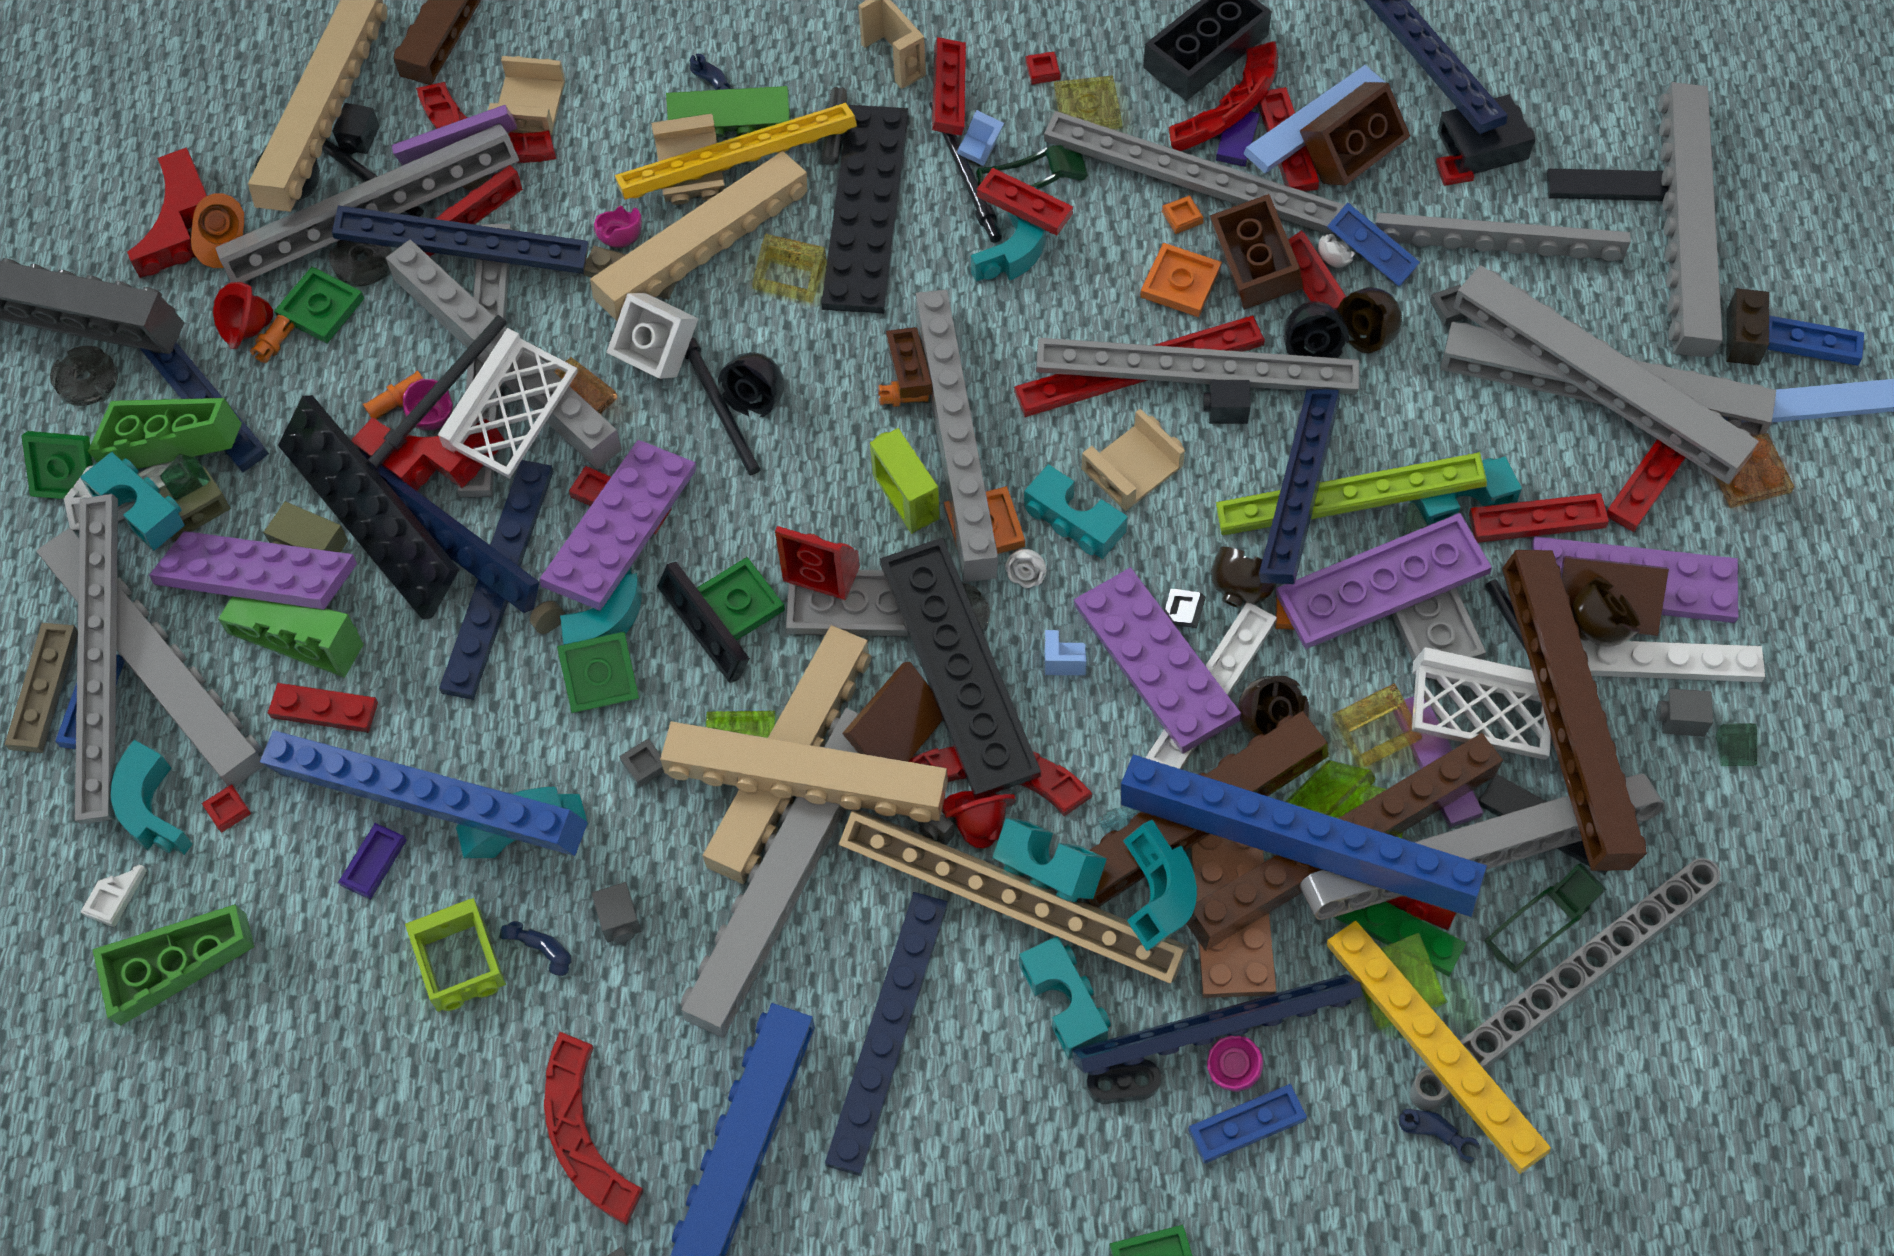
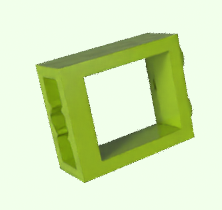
(904, 480)
(441, 925)

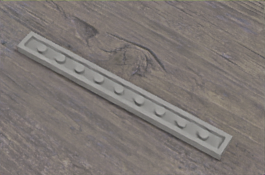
(1188, 170)
(492, 294)
(1195, 365)
(96, 659)

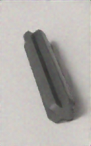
(832, 143)

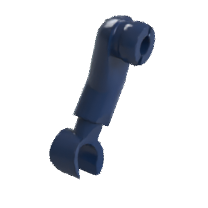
(708, 72)
(547, 944)
(1434, 1124)

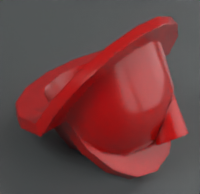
(240, 313)
(979, 819)

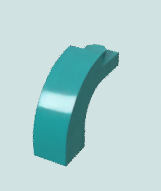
(1012, 256)
(615, 617)
(132, 793)
(483, 844)
(1170, 883)

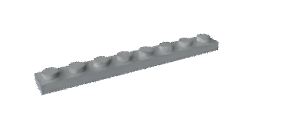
(1505, 236)

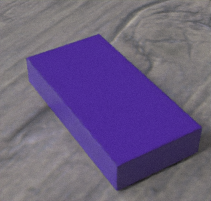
(1236, 139)
(372, 861)

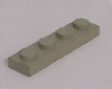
(41, 688)

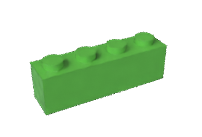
(733, 109)

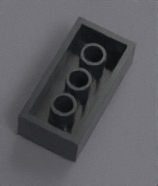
(1205, 43)

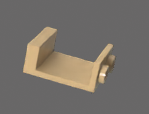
(886, 20)
(531, 92)
(680, 137)
(1135, 461)

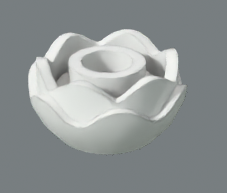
(1334, 252)
(1026, 568)

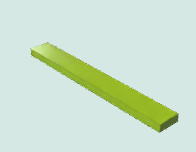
(1361, 492)

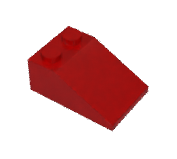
(816, 563)

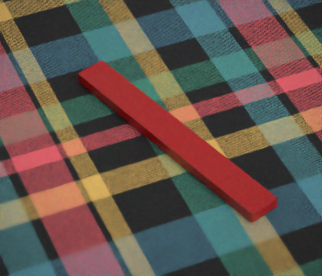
(1067, 389)

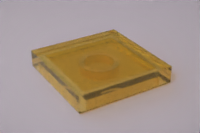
(1090, 100)

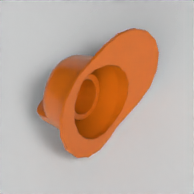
(215, 222)

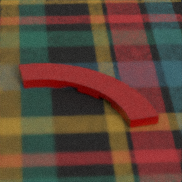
(1241, 99)
(444, 111)
(1055, 784)
(570, 1135)

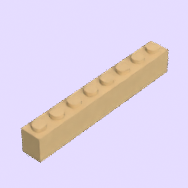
(701, 233)
(805, 721)
(804, 772)

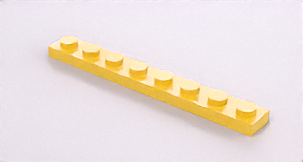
(734, 151)
(1439, 1048)

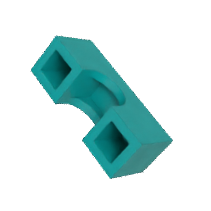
(1500, 489)
(152, 516)
(1093, 529)
(1026, 851)
(1052, 968)

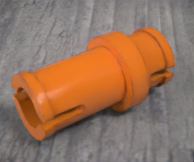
(269, 342)
(890, 395)

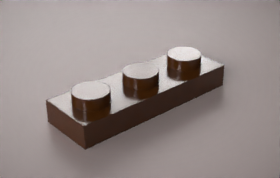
(909, 363)

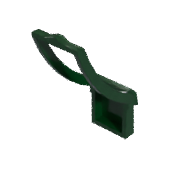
(1061, 162)
(1571, 894)

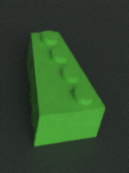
(162, 429)
(302, 633)
(164, 961)

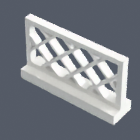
(481, 394)
(1479, 676)

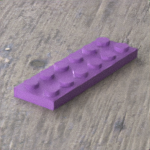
(618, 525)
(253, 570)
(1383, 580)
(1695, 585)
(1157, 660)

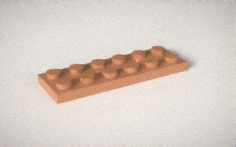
(1244, 960)

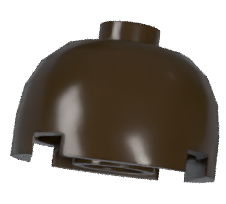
(1371, 314)
(1239, 578)
(1604, 616)
(1268, 702)

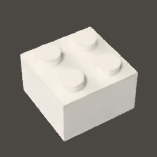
(652, 335)

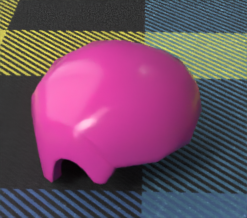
(618, 227)
(437, 415)
(1235, 1063)

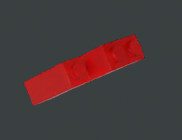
(169, 238)
(425, 455)

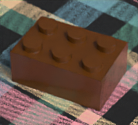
(1355, 133)
(1256, 251)

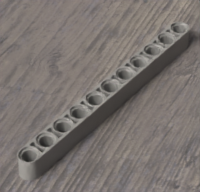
(1486, 842)
(1579, 971)

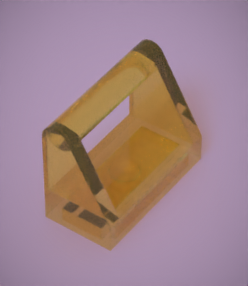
(794, 255)
(1368, 710)

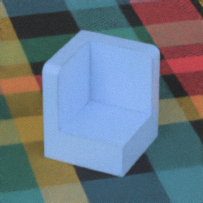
(980, 138)
(1063, 657)

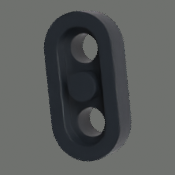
(1123, 1083)

